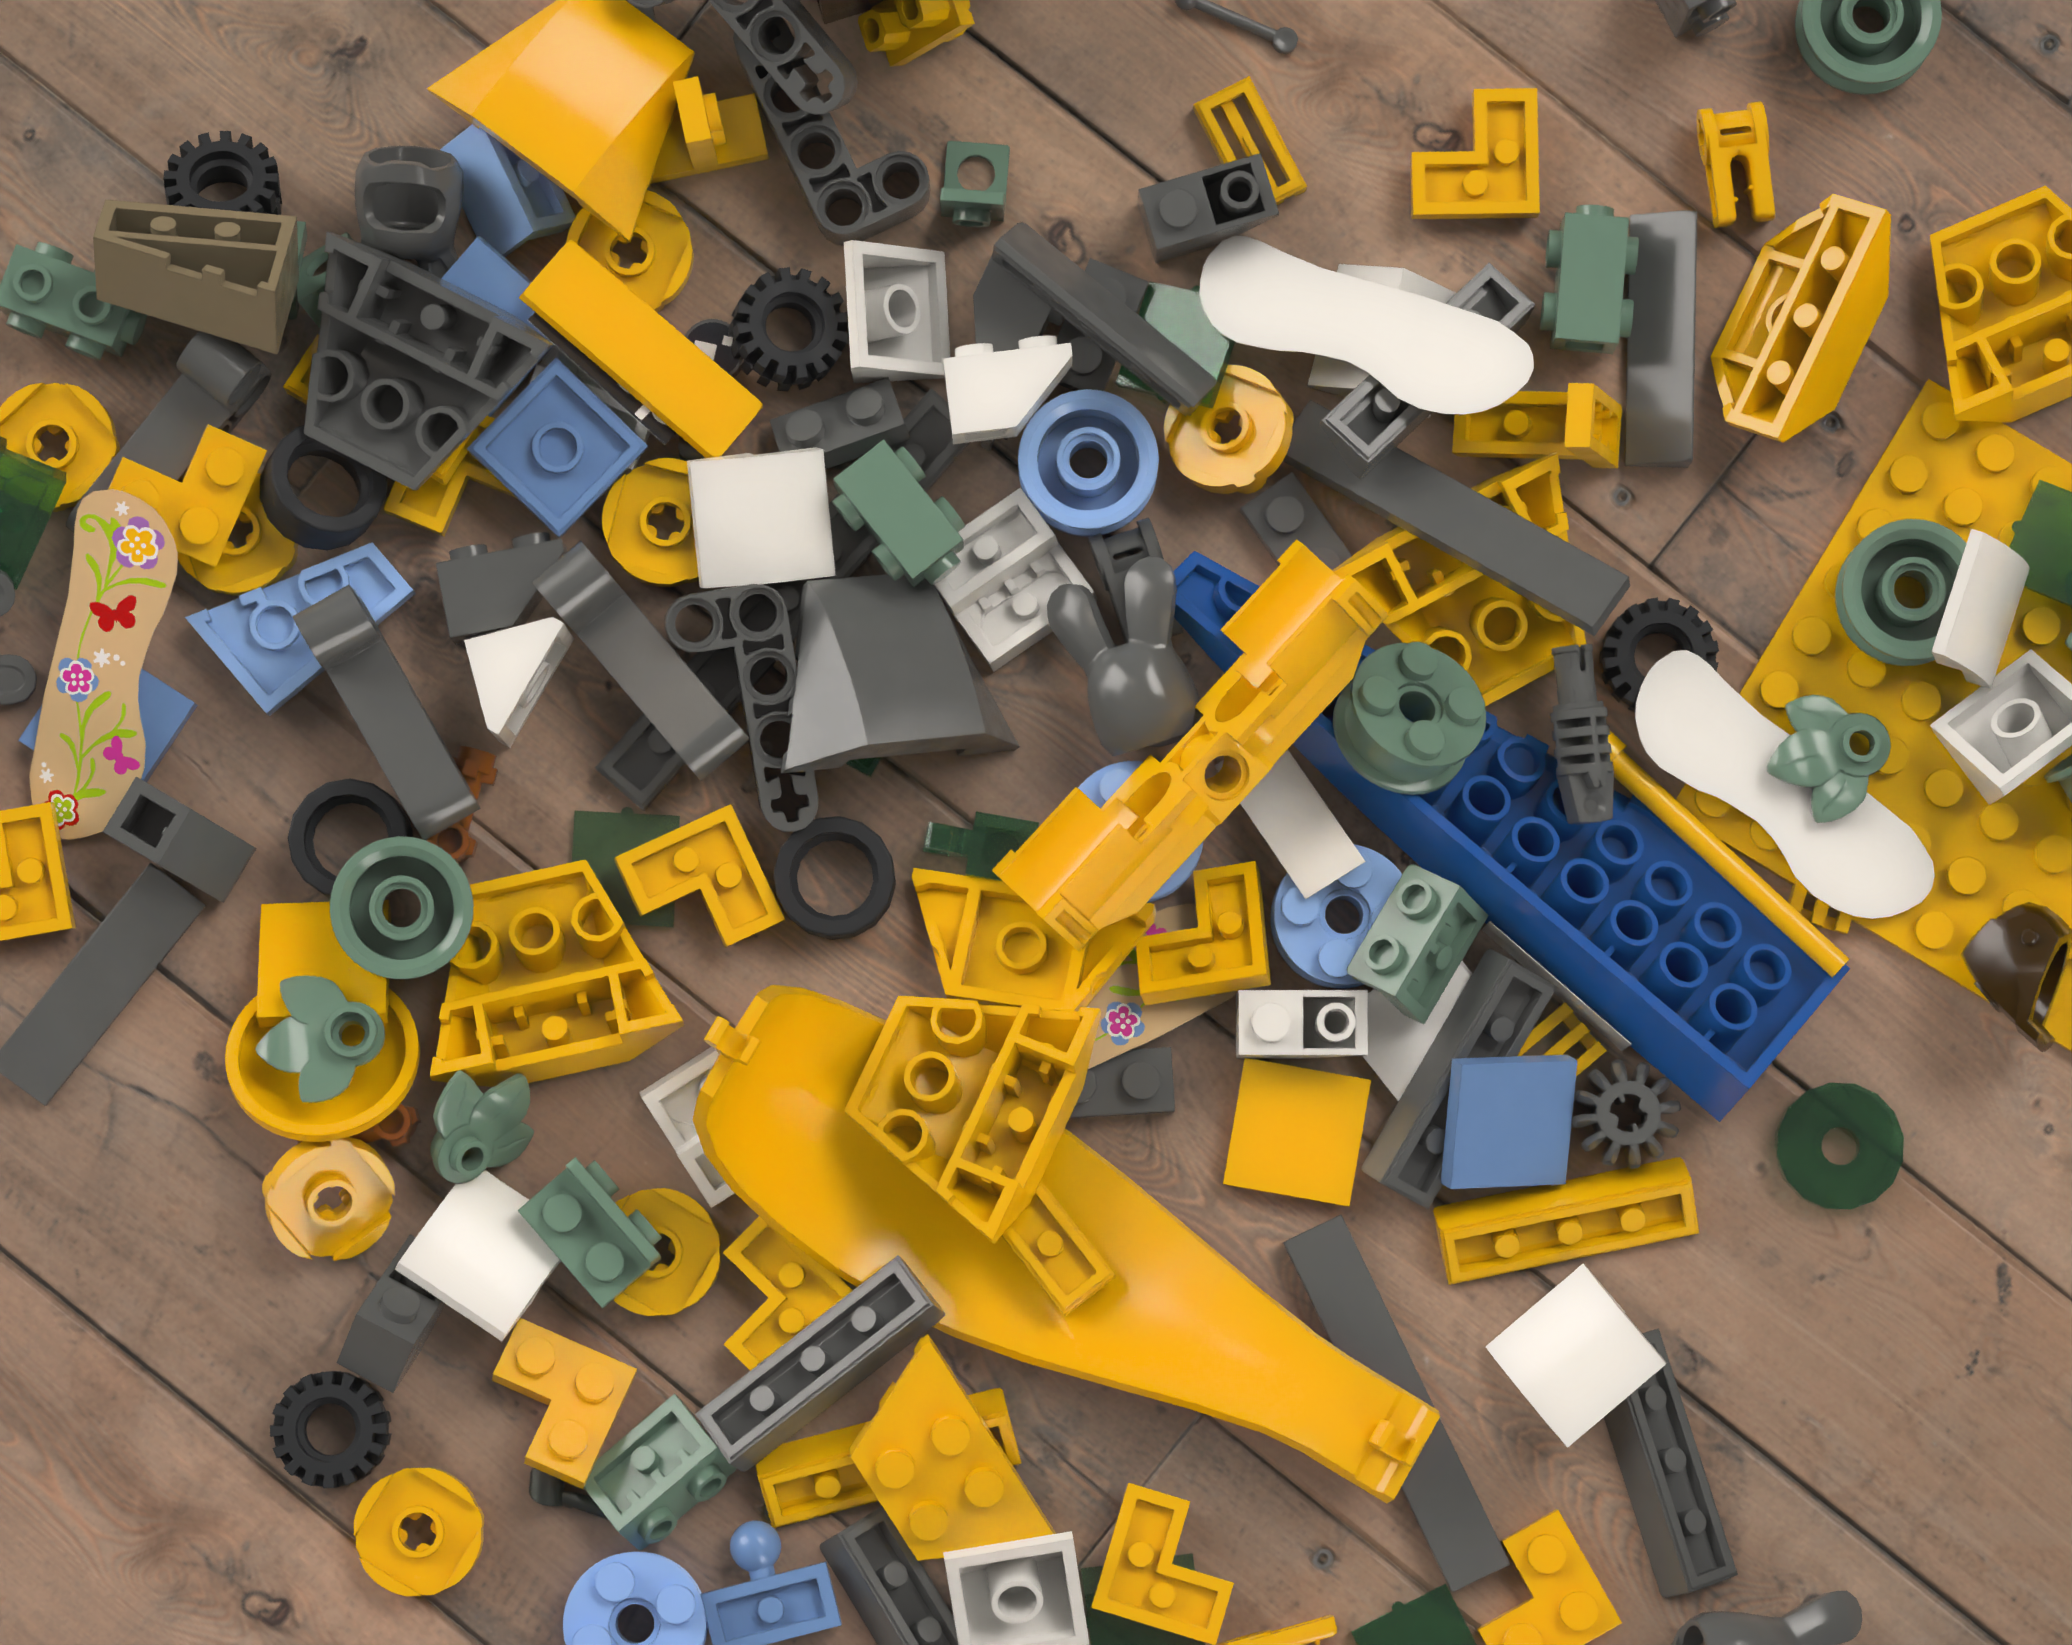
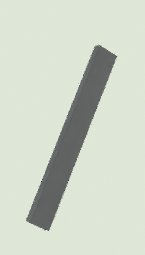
(643, 759)

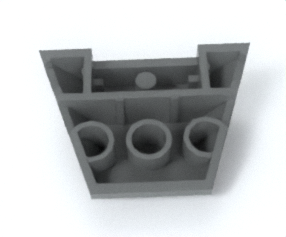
(407, 362)
(884, 678)

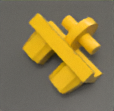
(913, 26)

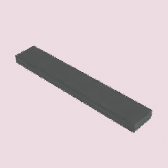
(1466, 526)
(1364, 1330)

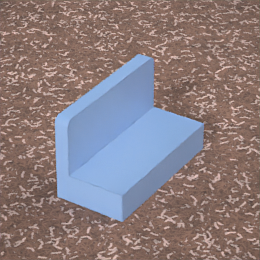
(506, 195)

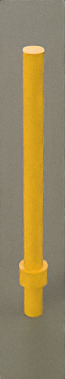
(1724, 860)

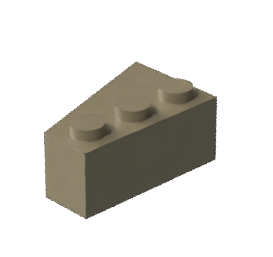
(200, 268)

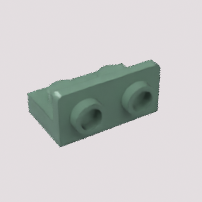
(1418, 941)
(591, 1231)
(657, 1474)

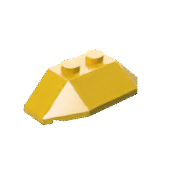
(1804, 318)

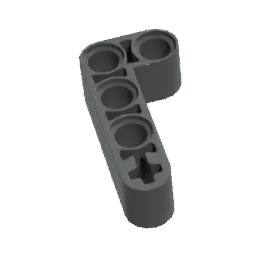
(752, 25)
(841, 177)
(215, 389)
(641, 660)
(757, 707)
(387, 711)

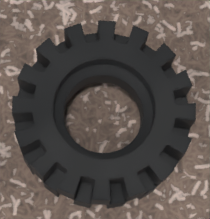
(219, 163)
(814, 303)
(1647, 619)
(291, 1429)

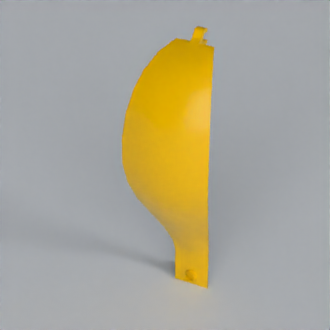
(1166, 1328)

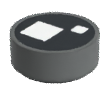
(713, 340)

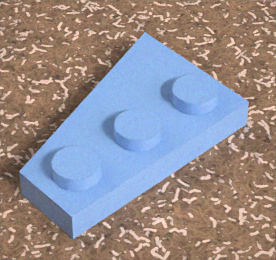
(258, 630)

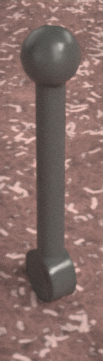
(1283, 40)

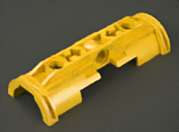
(1299, 653)

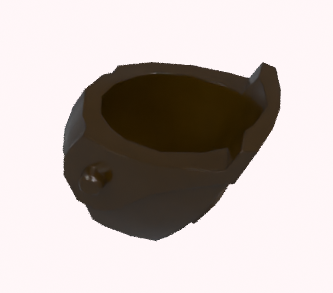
(2021, 965)

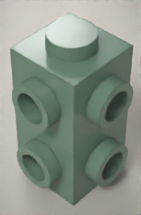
(1590, 265)
(52, 294)
(912, 531)

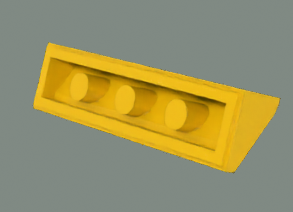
(641, 351)
(1566, 1220)
(820, 1477)

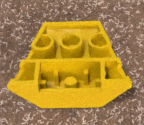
(579, 100)
(2007, 307)
(1462, 612)
(547, 983)
(975, 1097)

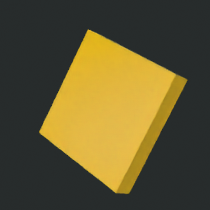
(302, 942)
(1296, 1132)

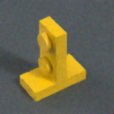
(709, 133)
(1538, 423)

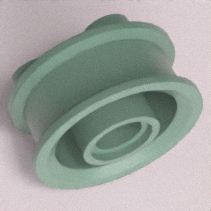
(1863, 60)
(1867, 596)
(1429, 691)
(360, 897)

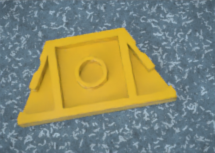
(1005, 954)
(941, 1465)

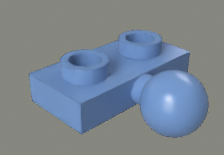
(771, 1604)

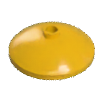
(274, 1098)

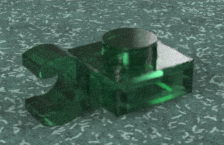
(983, 845)

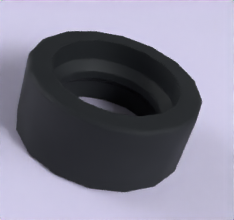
(303, 524)
(322, 801)
(826, 830)

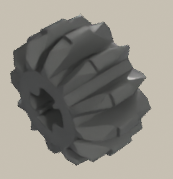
(1645, 1105)

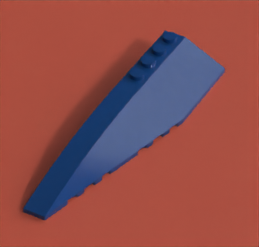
(1601, 905)

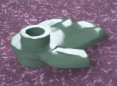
(1823, 758)
(312, 1037)
(479, 1127)

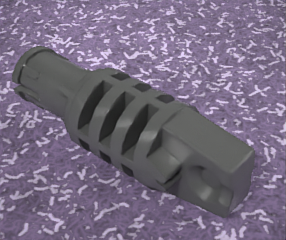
(1581, 738)

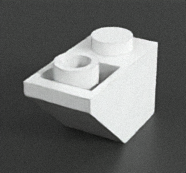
(1000, 391)
(1301, 1023)

